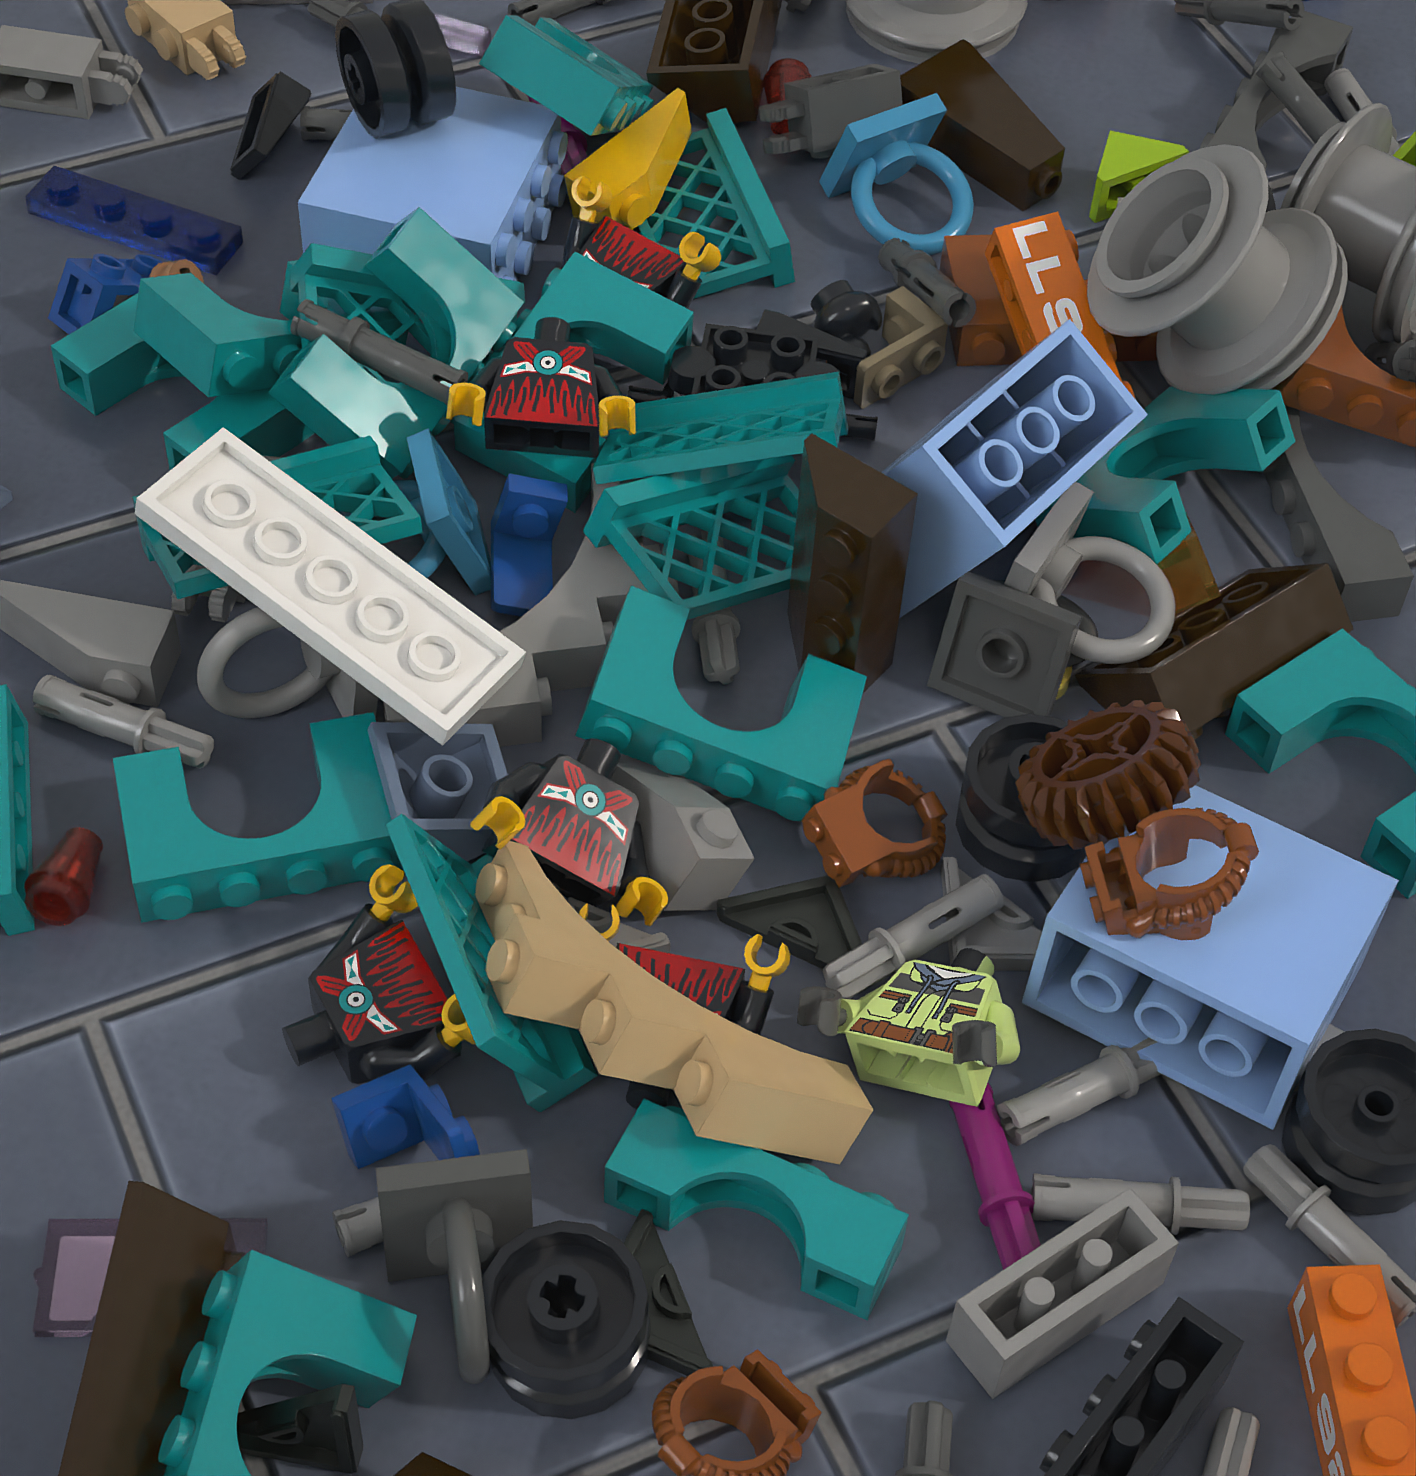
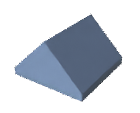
(437, 783)

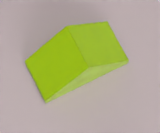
(1125, 164)

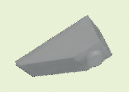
(95, 640)
(686, 836)

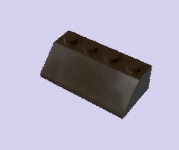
(715, 54)
(848, 561)
(1227, 644)
(144, 1333)

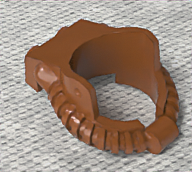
(1162, 840)
(854, 847)
(751, 1399)

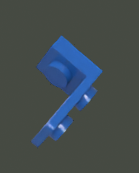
(91, 287)
(523, 542)
(397, 1114)

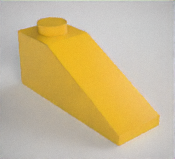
(637, 162)

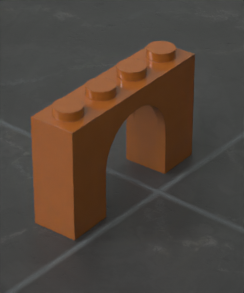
(989, 335)
(1351, 389)

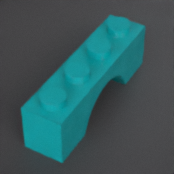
(840, 1235)

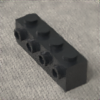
(1153, 1403)

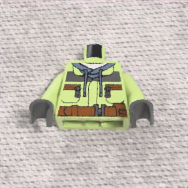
(925, 1028)

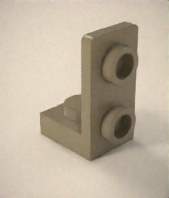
(915, 348)

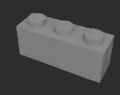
(1061, 1292)

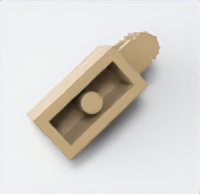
(188, 33)

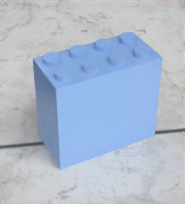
(479, 174)
(1008, 457)
(1245, 1000)

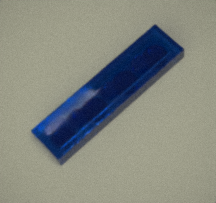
(134, 219)

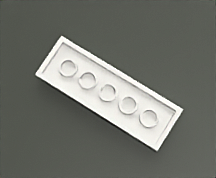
(331, 584)

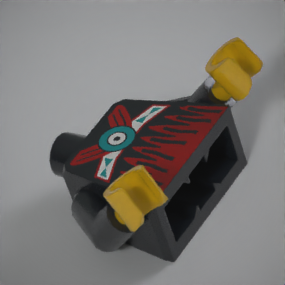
(634, 254)
(544, 396)
(576, 828)
(710, 985)
(379, 997)

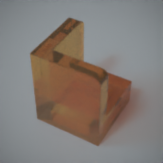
(1189, 573)

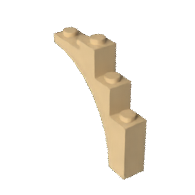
(641, 1030)

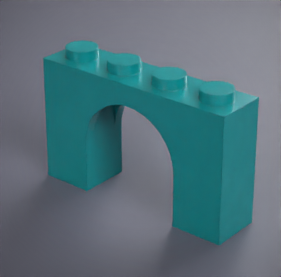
(567, 75)
(464, 316)
(617, 322)
(221, 345)
(110, 362)
(1177, 436)
(1329, 694)
(647, 718)
(190, 868)
(283, 1326)

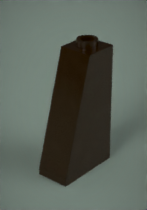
(987, 126)

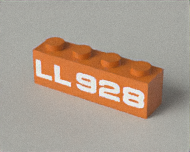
(1043, 284)
(1353, 1372)

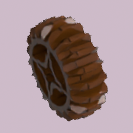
(1108, 773)

